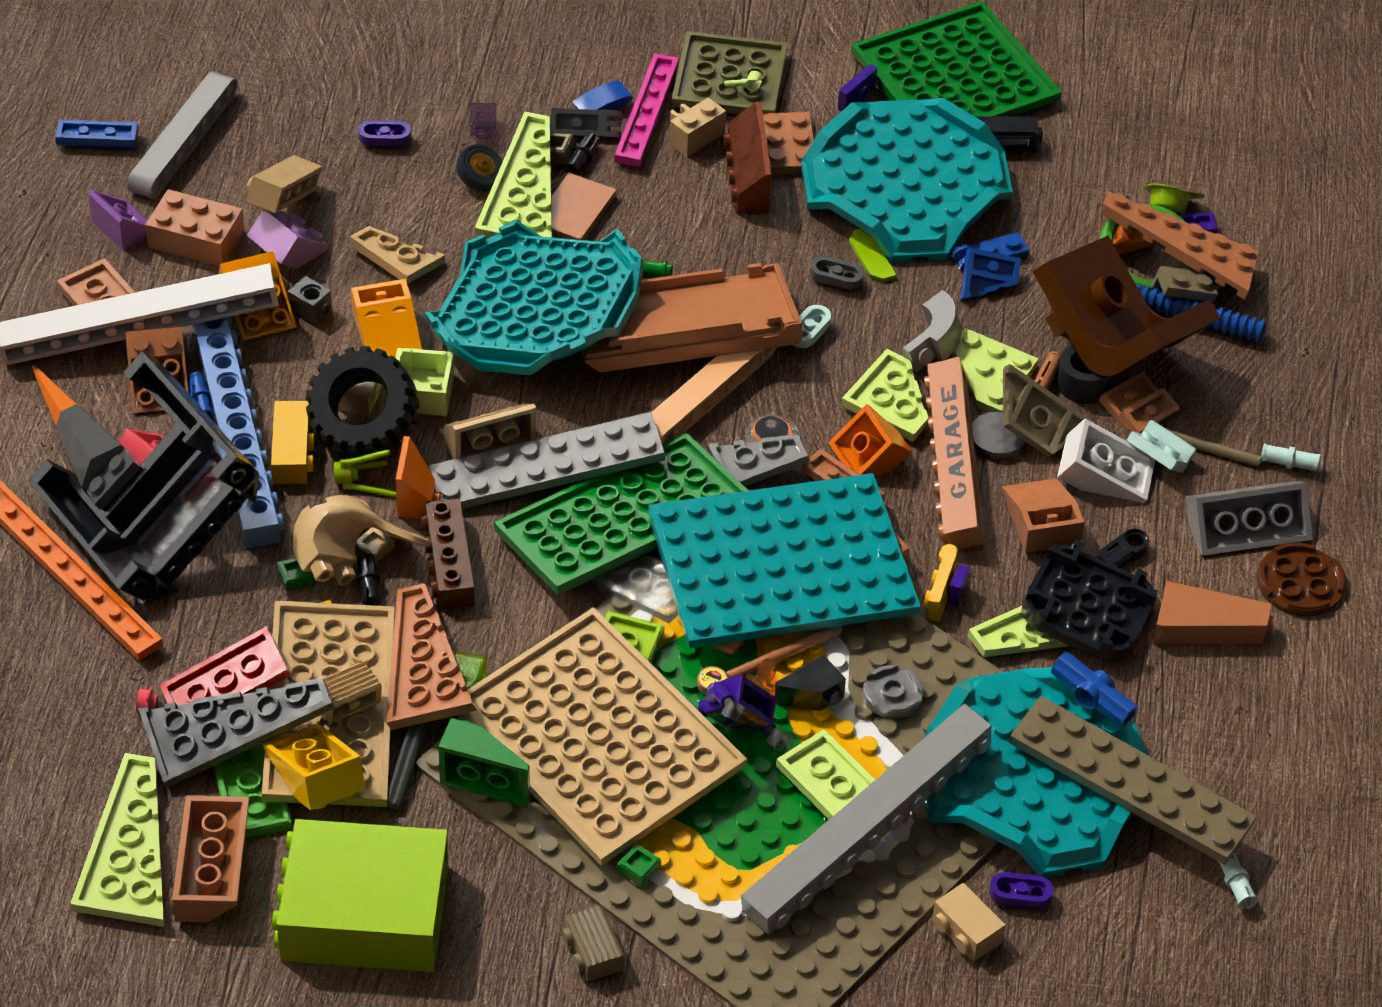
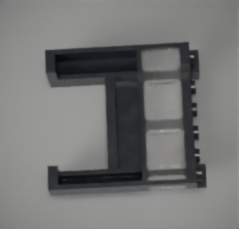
(168, 506)

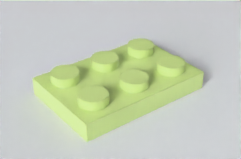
(824, 772)

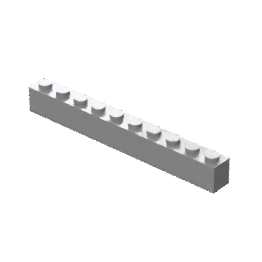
(866, 819)

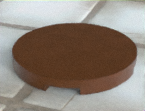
(1301, 579)

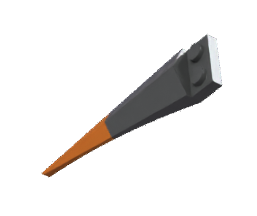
(96, 456)

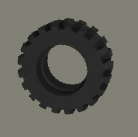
(344, 373)

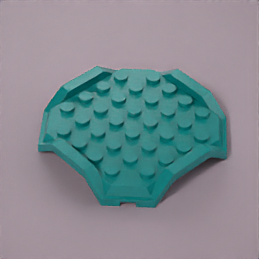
(907, 173)
(536, 298)
(1020, 798)

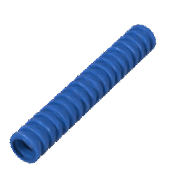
(1228, 323)

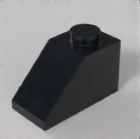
(811, 686)

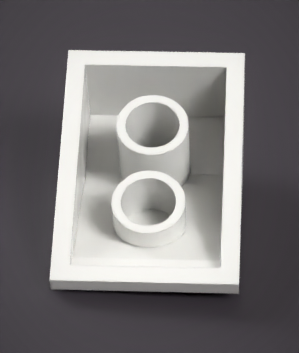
(1105, 464)

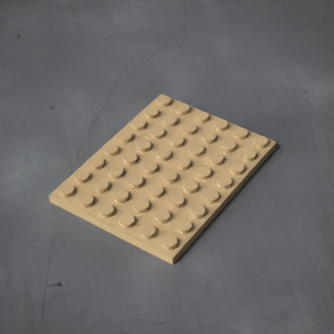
(602, 735)

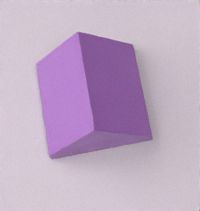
(117, 219)

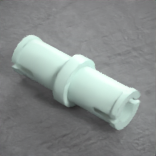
(1290, 457)
(1238, 880)

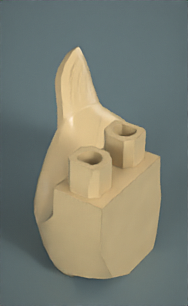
(328, 535)

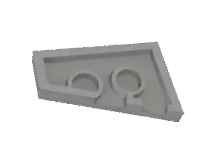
(760, 459)

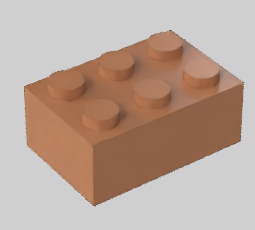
(195, 228)

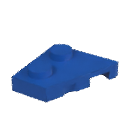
(988, 273)

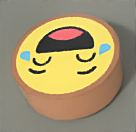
(709, 675)

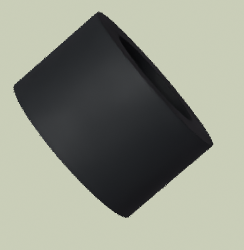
(1076, 385)

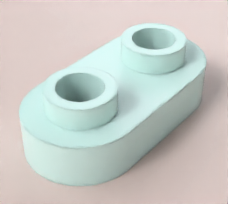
(815, 322)

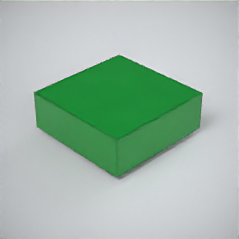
(292, 574)
(639, 864)

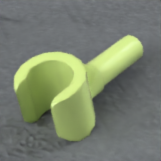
(750, 83)

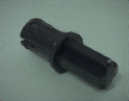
(582, 154)
(368, 579)

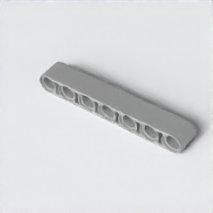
(182, 135)

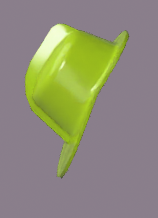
(1171, 197)

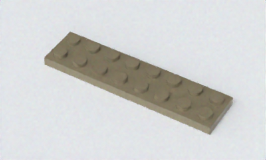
(1132, 780)

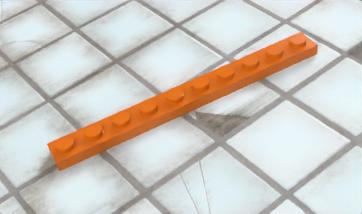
(77, 576)

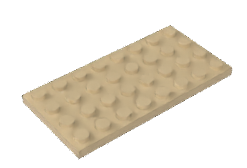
(319, 642)

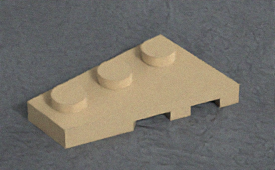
(393, 256)

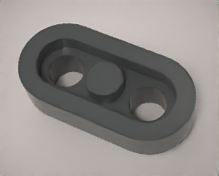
(837, 272)

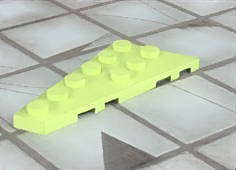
(522, 182)
(124, 860)

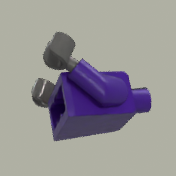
(742, 704)

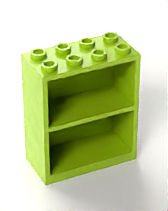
(362, 895)

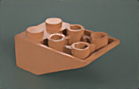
(165, 346)
(1043, 514)

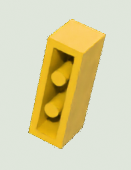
(291, 443)

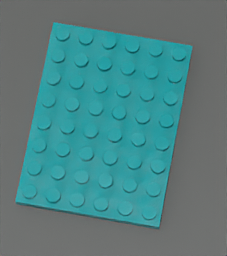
(782, 560)

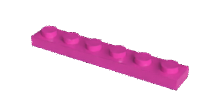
(646, 110)

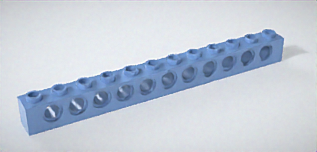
(236, 420)

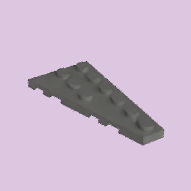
(221, 726)

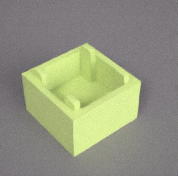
(432, 376)

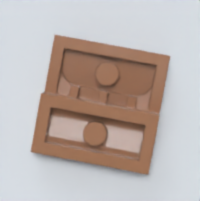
(1138, 402)

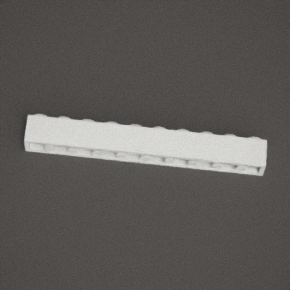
(150, 309)

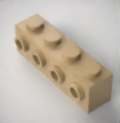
(283, 184)

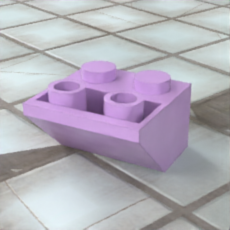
(288, 238)

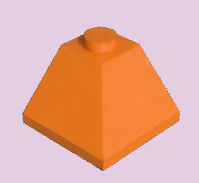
(869, 444)
(413, 482)

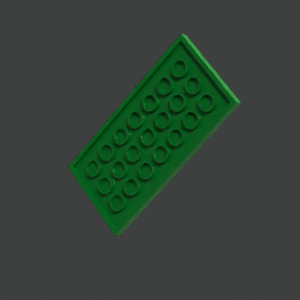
(607, 516)

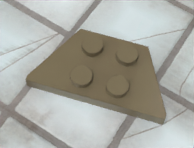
(1036, 413)

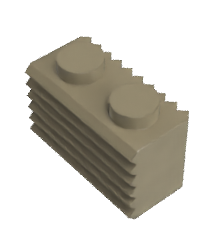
(593, 943)

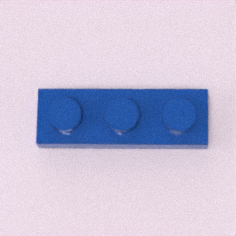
(97, 133)

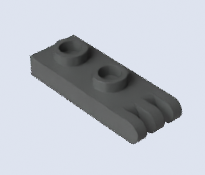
(583, 121)

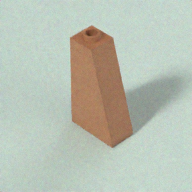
(1210, 617)

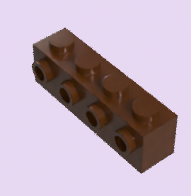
(449, 554)

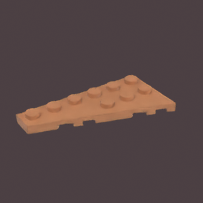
(1189, 243)
(424, 669)

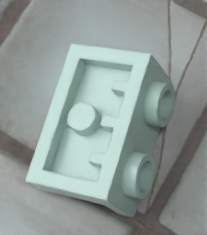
(1163, 446)

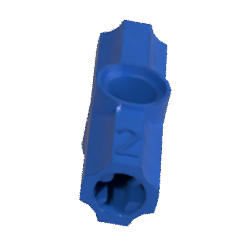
(1094, 689)

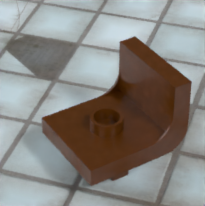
(1104, 312)

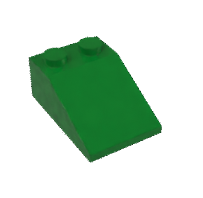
(482, 764)

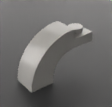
(940, 337)

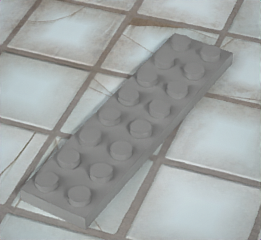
(549, 461)

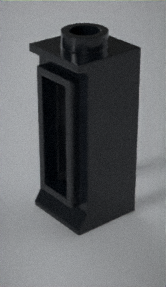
(1015, 132)

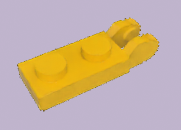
(941, 579)

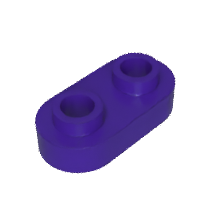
(384, 133)
(1020, 890)

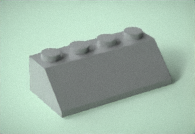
(1250, 517)

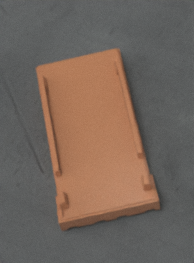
(702, 318)

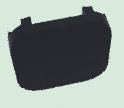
(1088, 602)

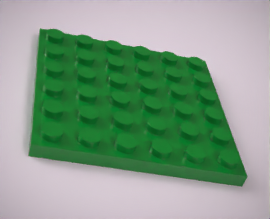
(959, 58)

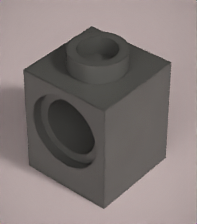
(310, 300)

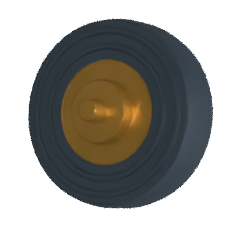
(478, 167)

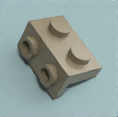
(1184, 283)

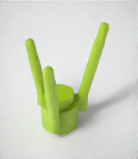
(348, 471)

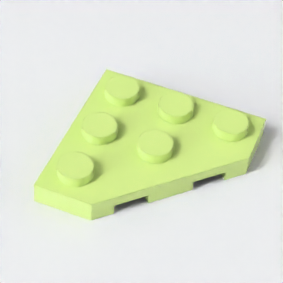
(984, 367)
(892, 393)

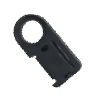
(1120, 551)

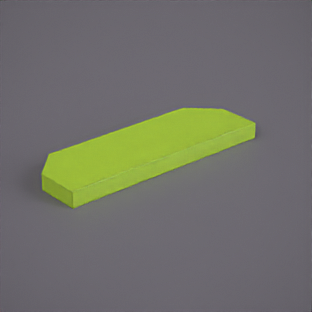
(871, 256)

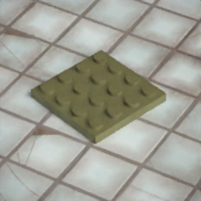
(715, 58)

